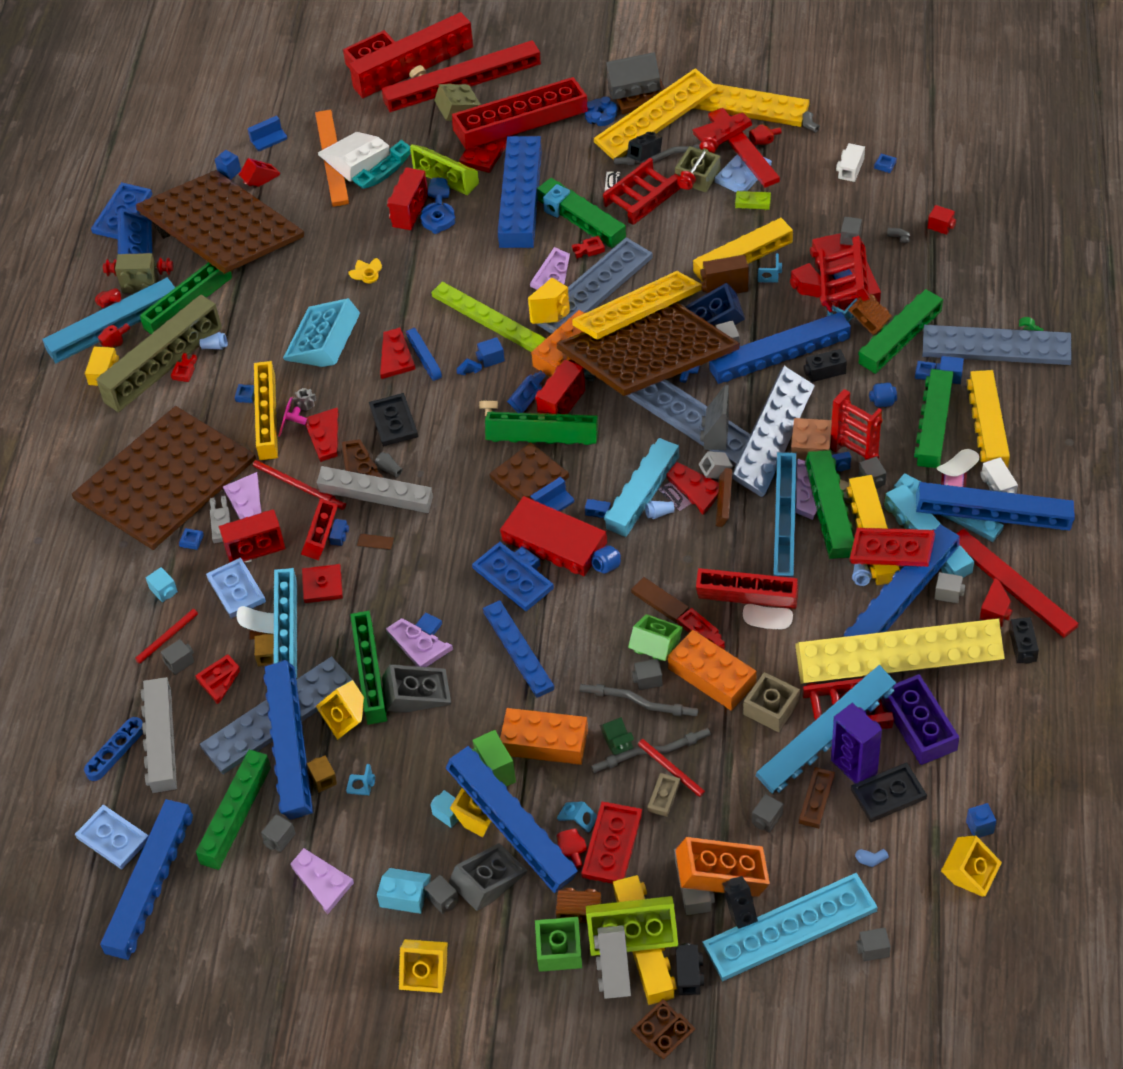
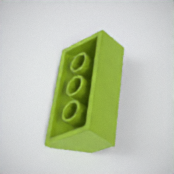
(438, 166)
(645, 922)

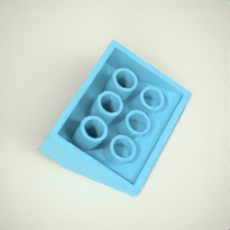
(323, 333)

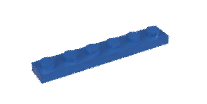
(518, 649)

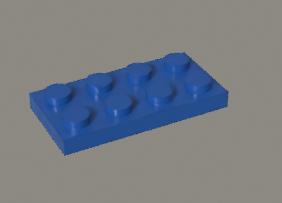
(124, 197)
(134, 233)
(513, 576)

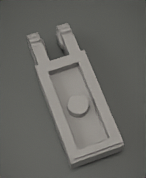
(218, 517)

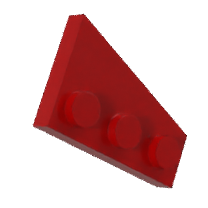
(723, 129)
(395, 354)
(324, 433)
(695, 486)

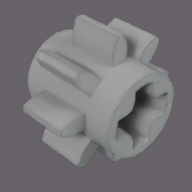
(304, 399)

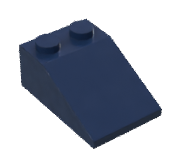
(718, 306)

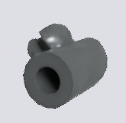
(808, 123)
(898, 232)

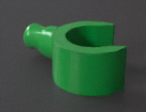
(1029, 323)

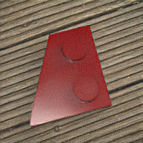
(218, 677)

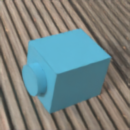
(161, 584)
(441, 808)

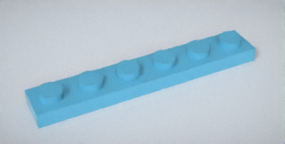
(984, 528)

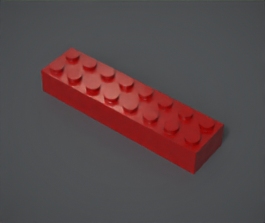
(422, 48)
(519, 112)

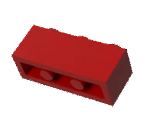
(319, 529)

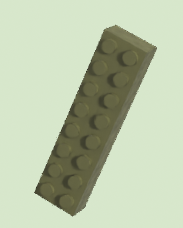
(158, 353)

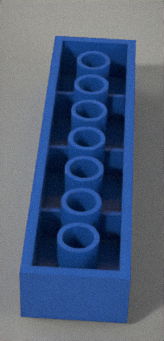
(519, 192)

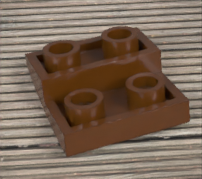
(663, 1029)

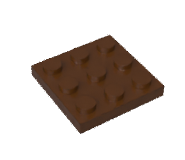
(527, 472)

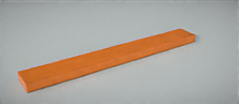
(327, 138)

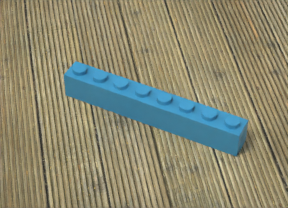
(85, 332)
(785, 515)
(819, 734)

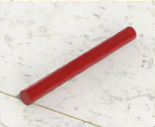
(166, 636)
(671, 767)

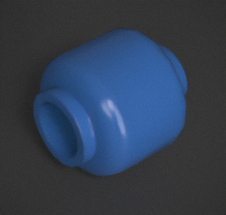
(883, 395)
(606, 559)

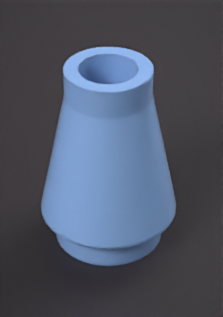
(215, 341)
(658, 508)
(861, 574)

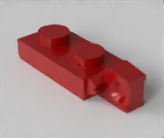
(694, 621)

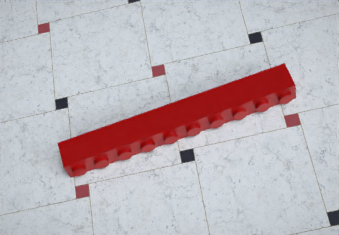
(468, 72)

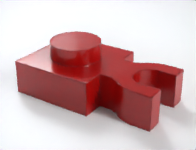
(590, 247)
(184, 369)

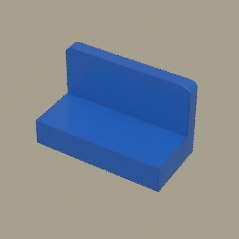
(266, 133)
(554, 495)

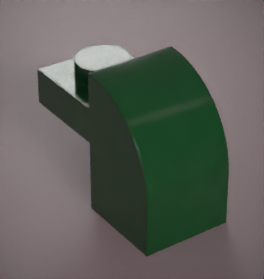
(617, 736)

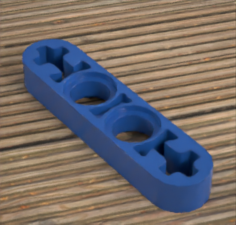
(423, 354)
(111, 747)

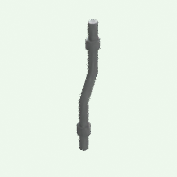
(678, 149)
(676, 709)
(612, 761)

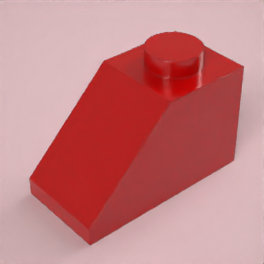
(257, 172)
(806, 281)
(996, 604)

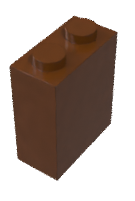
(727, 270)

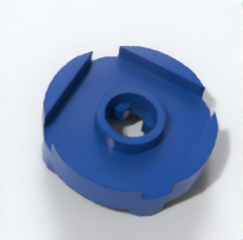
(597, 105)
(436, 225)

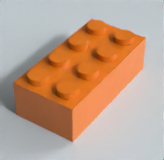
(546, 355)
(712, 670)
(544, 735)
(709, 863)

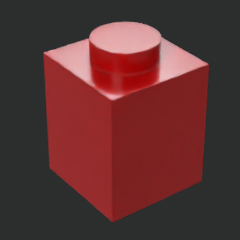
(941, 219)

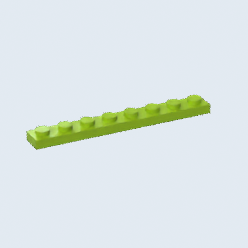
(487, 316)

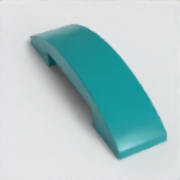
(385, 168)

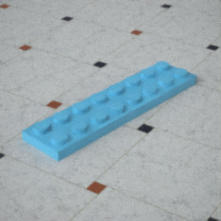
(790, 926)

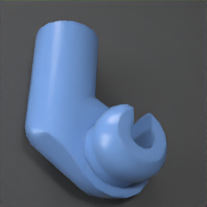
(871, 859)

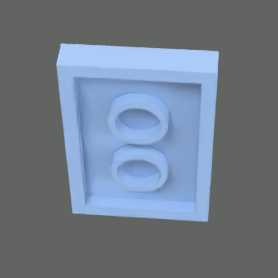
(737, 175)
(235, 587)
(112, 837)

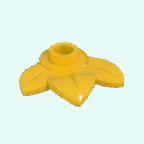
(366, 272)

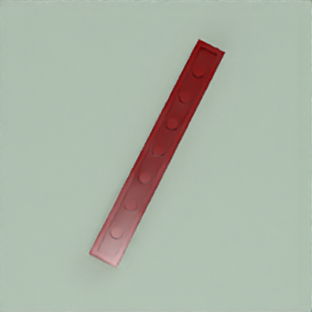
(748, 153)
(1017, 585)

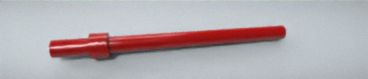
(298, 484)

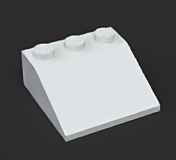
(355, 153)

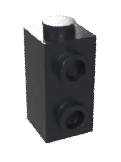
(644, 146)
(825, 365)
(1023, 640)
(740, 902)
(688, 973)

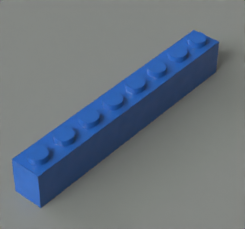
(781, 347)
(995, 506)
(904, 587)
(287, 740)
(511, 819)
(146, 880)

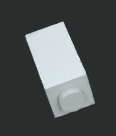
(850, 162)
(998, 476)

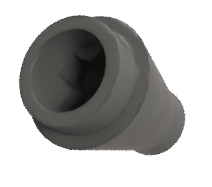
(388, 464)

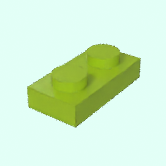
(753, 200)

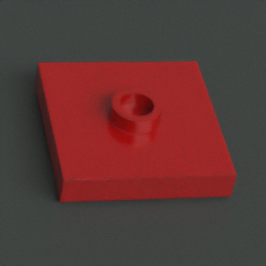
(322, 583)

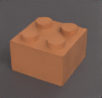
(810, 436)

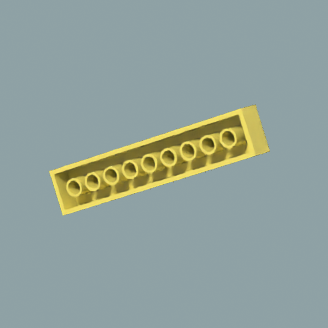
(900, 651)

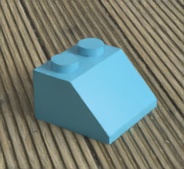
(403, 890)

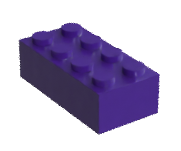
(921, 720)
(856, 743)

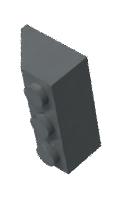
(633, 76)

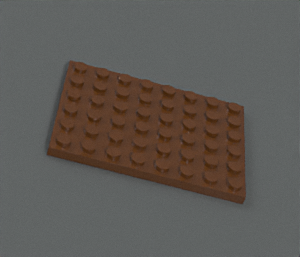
(220, 221)
(649, 349)
(163, 477)

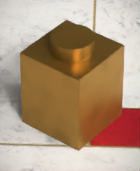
(264, 649)
(321, 773)

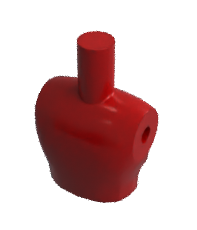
(763, 135)
(108, 298)
(112, 336)
(572, 845)

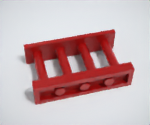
(647, 203)
(860, 274)
(840, 428)
(814, 690)

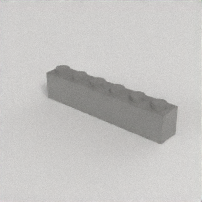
(375, 489)
(159, 735)

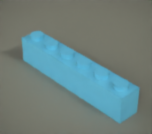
(642, 487)
(902, 505)
(285, 616)

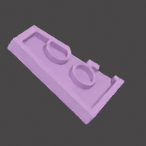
(553, 267)
(803, 494)
(244, 496)
(416, 644)
(322, 879)

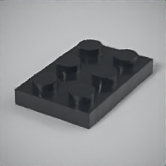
(393, 419)
(888, 792)

